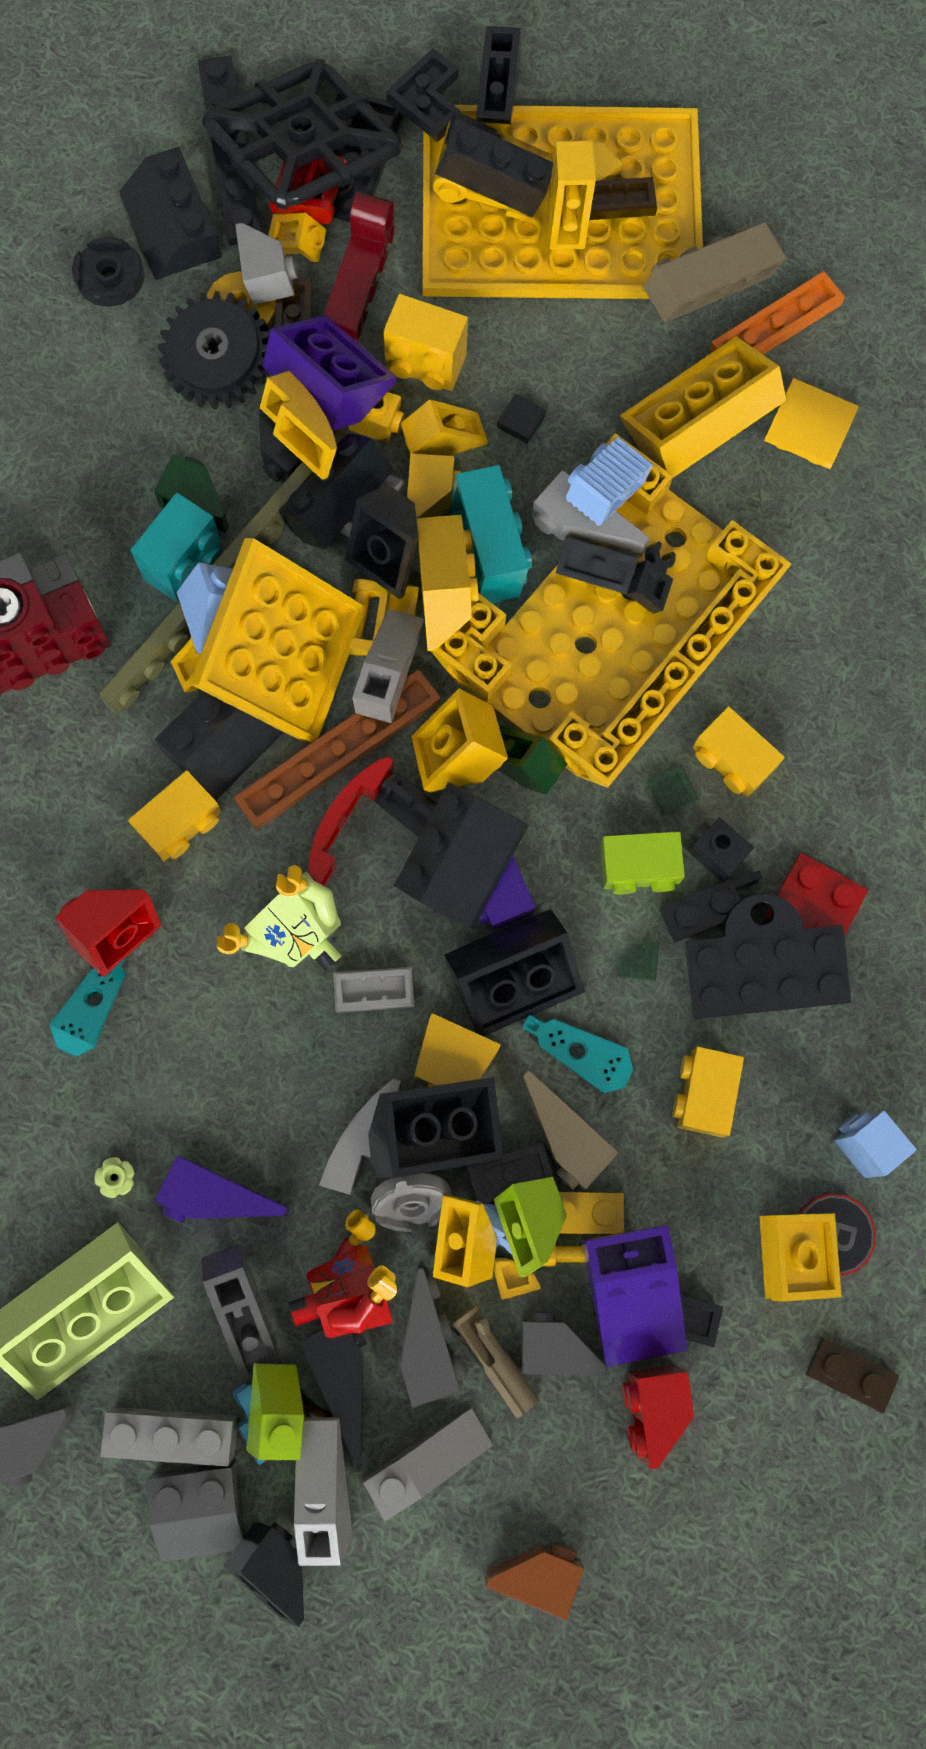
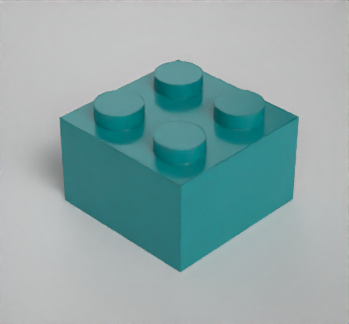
(176, 544)

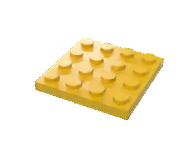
(278, 642)

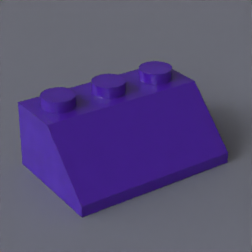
(330, 366)

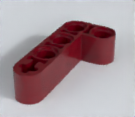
(364, 258)

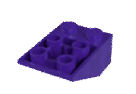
(636, 1294)

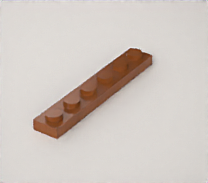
(332, 755)

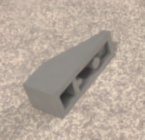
(559, 517)
(426, 1464)

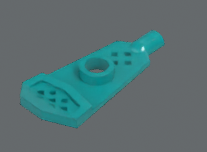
(85, 1016)
(595, 1058)

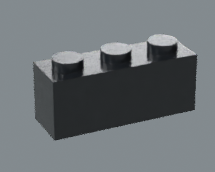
(326, 505)

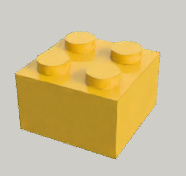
(425, 343)

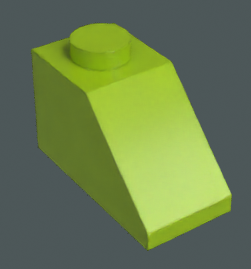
(532, 1221)
(275, 1413)

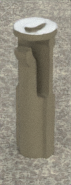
(496, 1362)

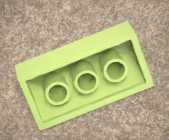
(78, 1311)

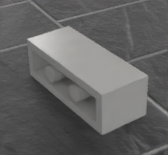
(169, 1436)

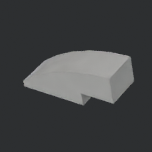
(352, 1146)

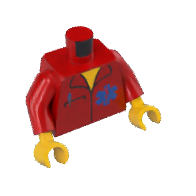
(348, 1289)

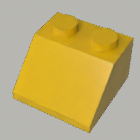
(459, 743)

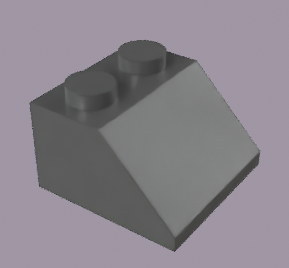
(195, 1511)

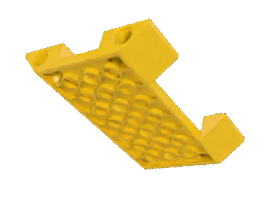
(642, 661)

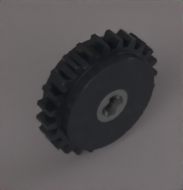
(198, 331)

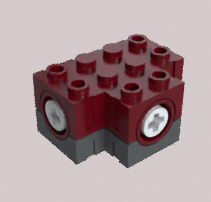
(44, 621)

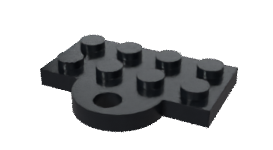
(767, 964)

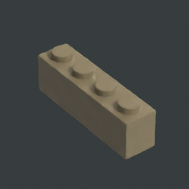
(713, 271)

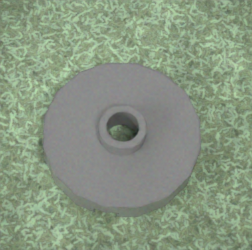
(409, 1201)

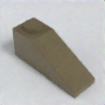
(570, 1140)

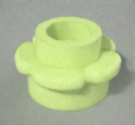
(125, 1177)

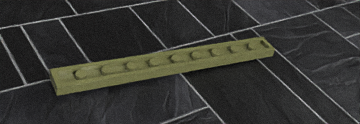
(173, 631)

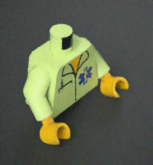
(290, 925)

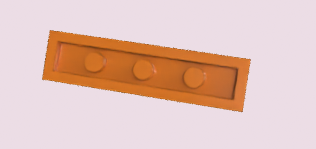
(786, 315)

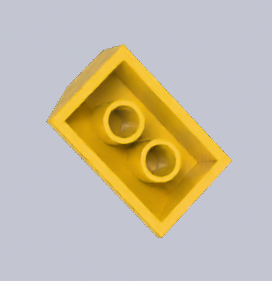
(445, 576)

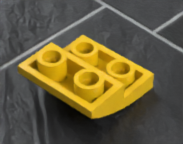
(811, 423)

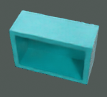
(495, 530)

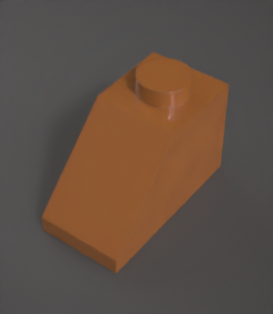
(540, 1578)

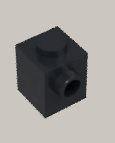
(719, 848)

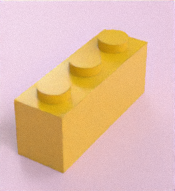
(571, 194)

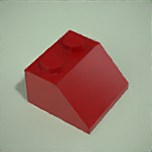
(108, 925)

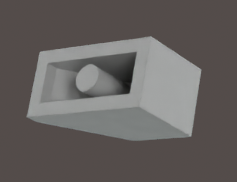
(264, 266)

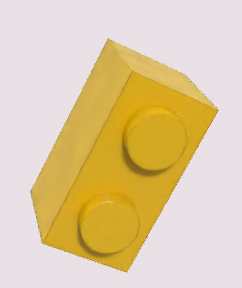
(737, 753)
(176, 817)
(708, 1092)

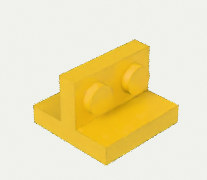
(800, 1257)

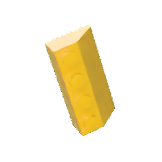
(705, 406)

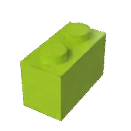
(642, 862)

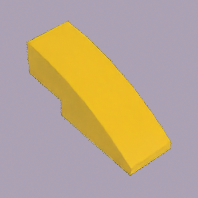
(299, 422)

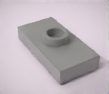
(373, 989)

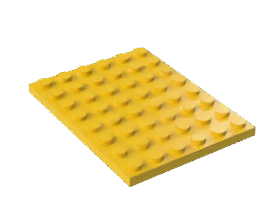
(485, 253)

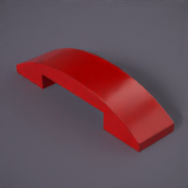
(365, 783)

